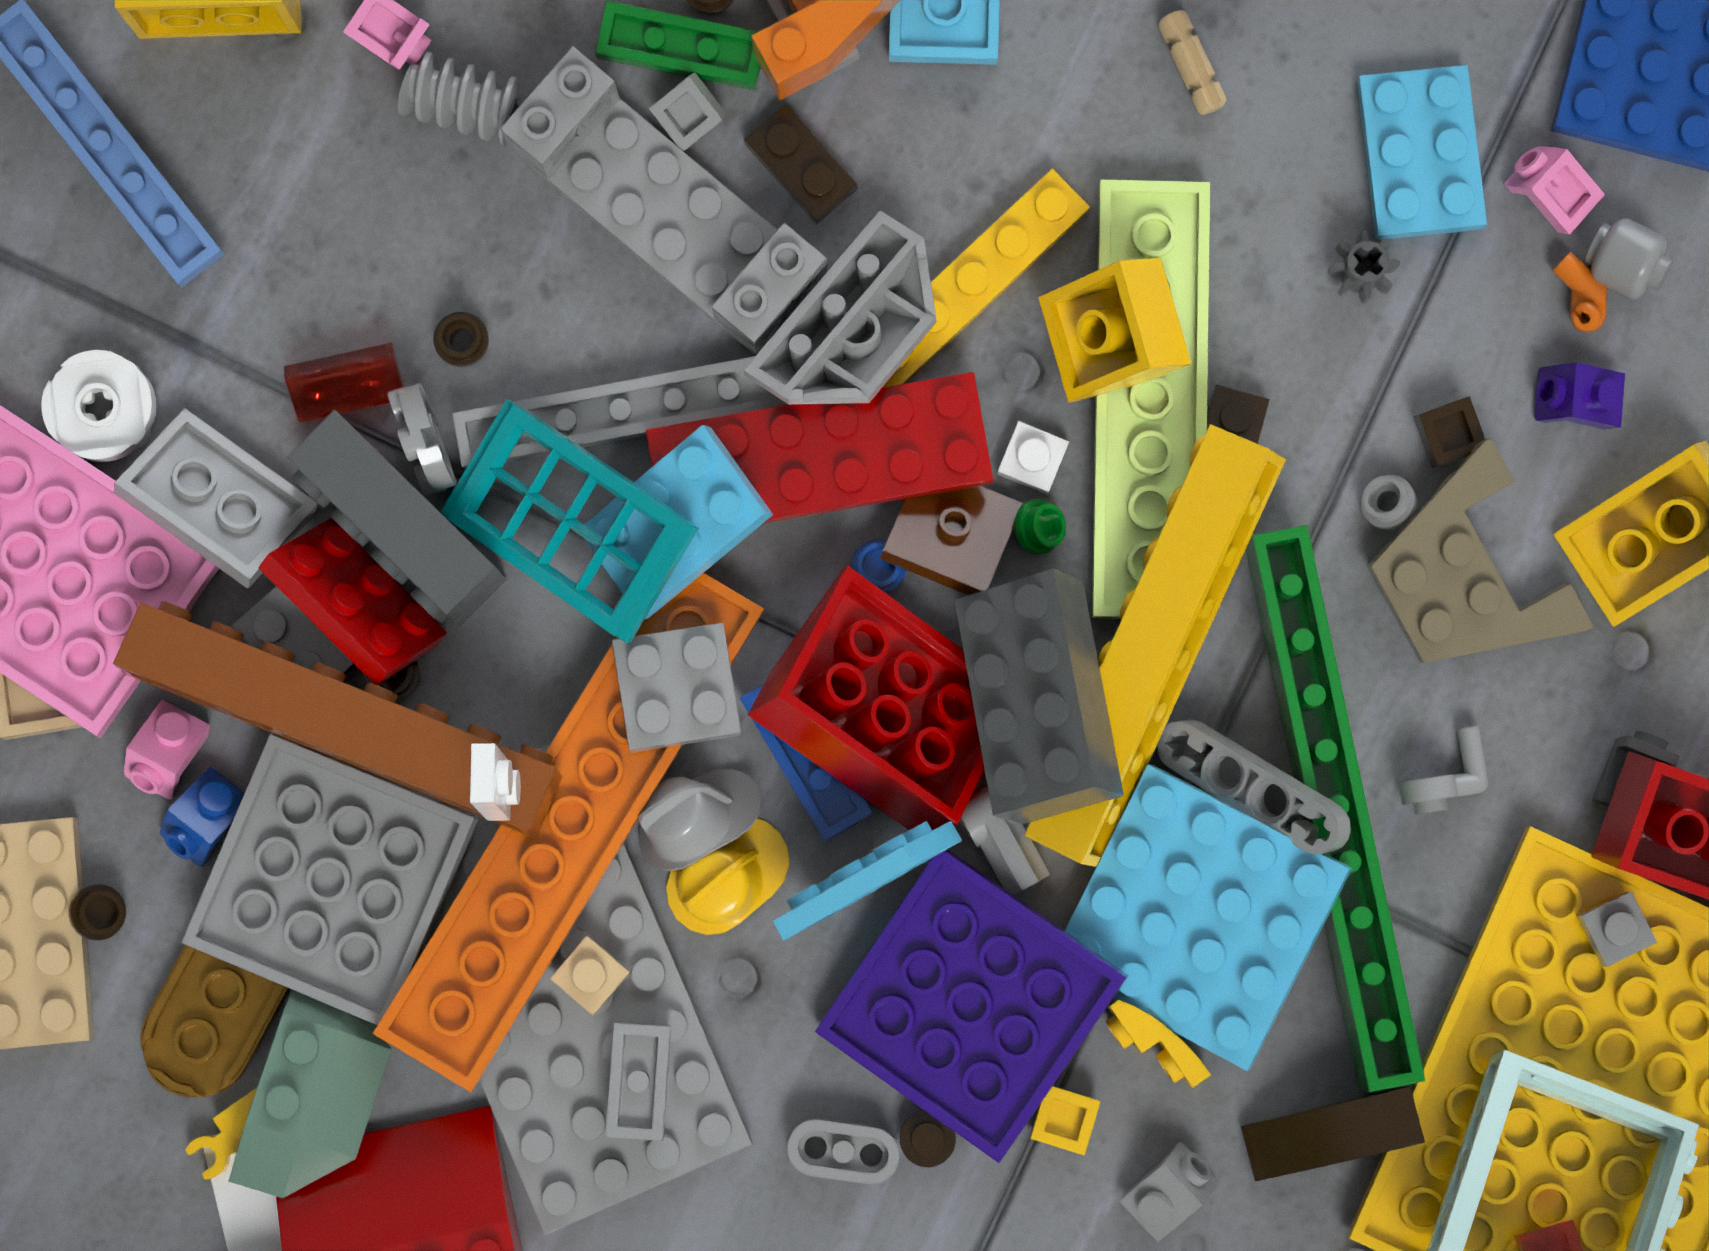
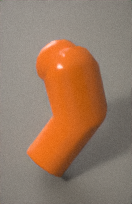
(1588, 296)

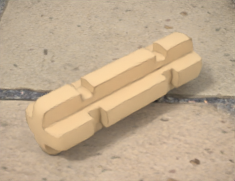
(1192, 62)

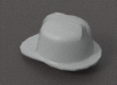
(696, 817)

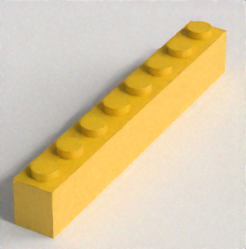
(1169, 620)

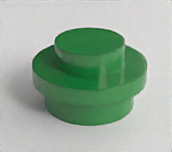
(1039, 526)

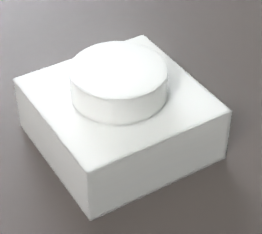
(1032, 457)

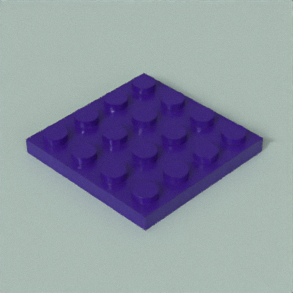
(971, 1004)

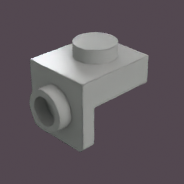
(1170, 1192)

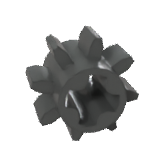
(1353, 255)

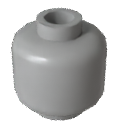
(1629, 258)

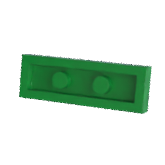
(678, 45)

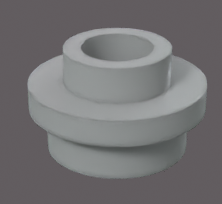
(1378, 491)

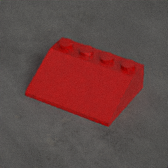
(878, 704)
(410, 1190)

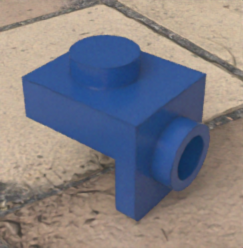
(201, 817)

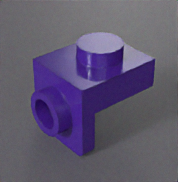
(1579, 395)

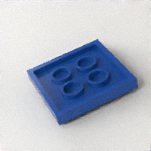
(1640, 79)

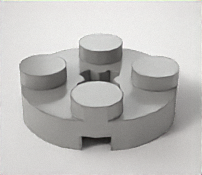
(422, 439)

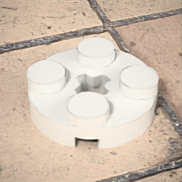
(74, 387)

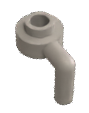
(1432, 793)

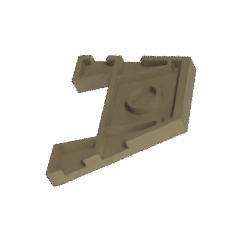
(1447, 584)

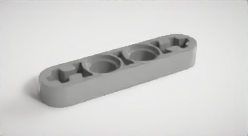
(1254, 780)

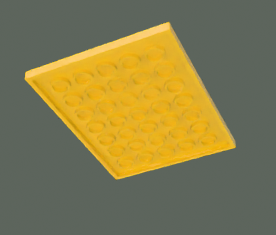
(1547, 998)

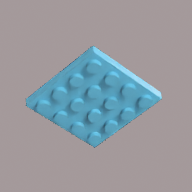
(1205, 914)

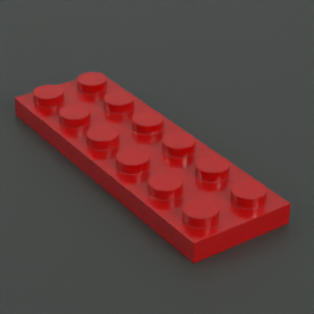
(853, 454)

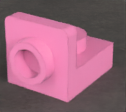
(1555, 186)

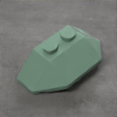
(310, 1098)

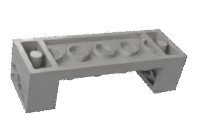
(662, 203)

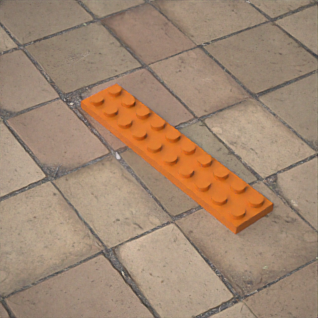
(532, 889)

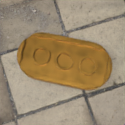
(207, 1024)

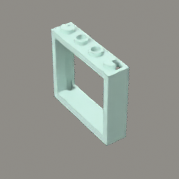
(1505, 1071)

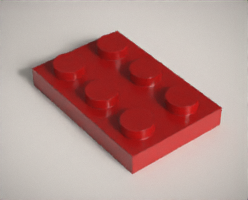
(353, 600)

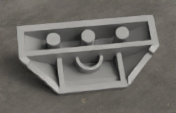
(853, 322)

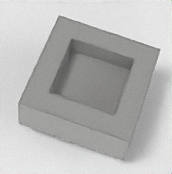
(688, 112)
(1616, 929)

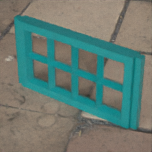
(649, 575)

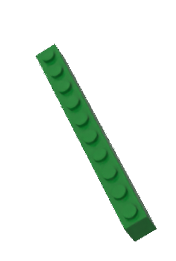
(1326, 761)

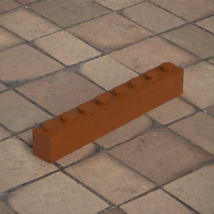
(325, 712)

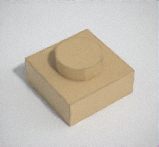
(590, 975)

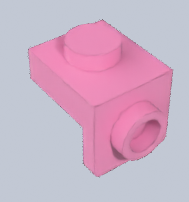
(389, 32)
(164, 749)

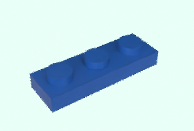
(827, 800)

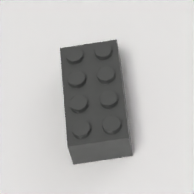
(385, 508)
(1038, 697)

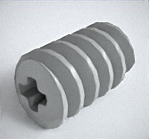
(457, 98)

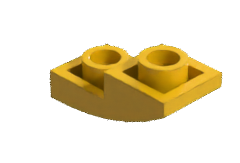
(1143, 1031)

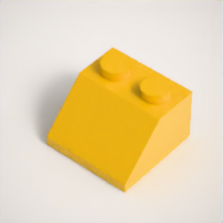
(1114, 328)

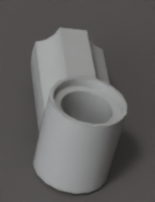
(1003, 842)

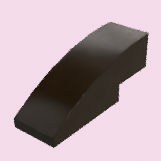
(1333, 1133)

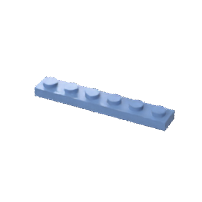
(104, 146)

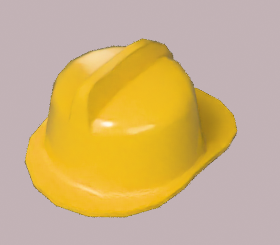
(729, 881)

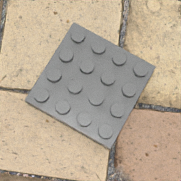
(329, 880)

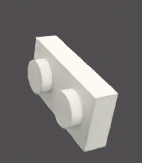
(493, 782)

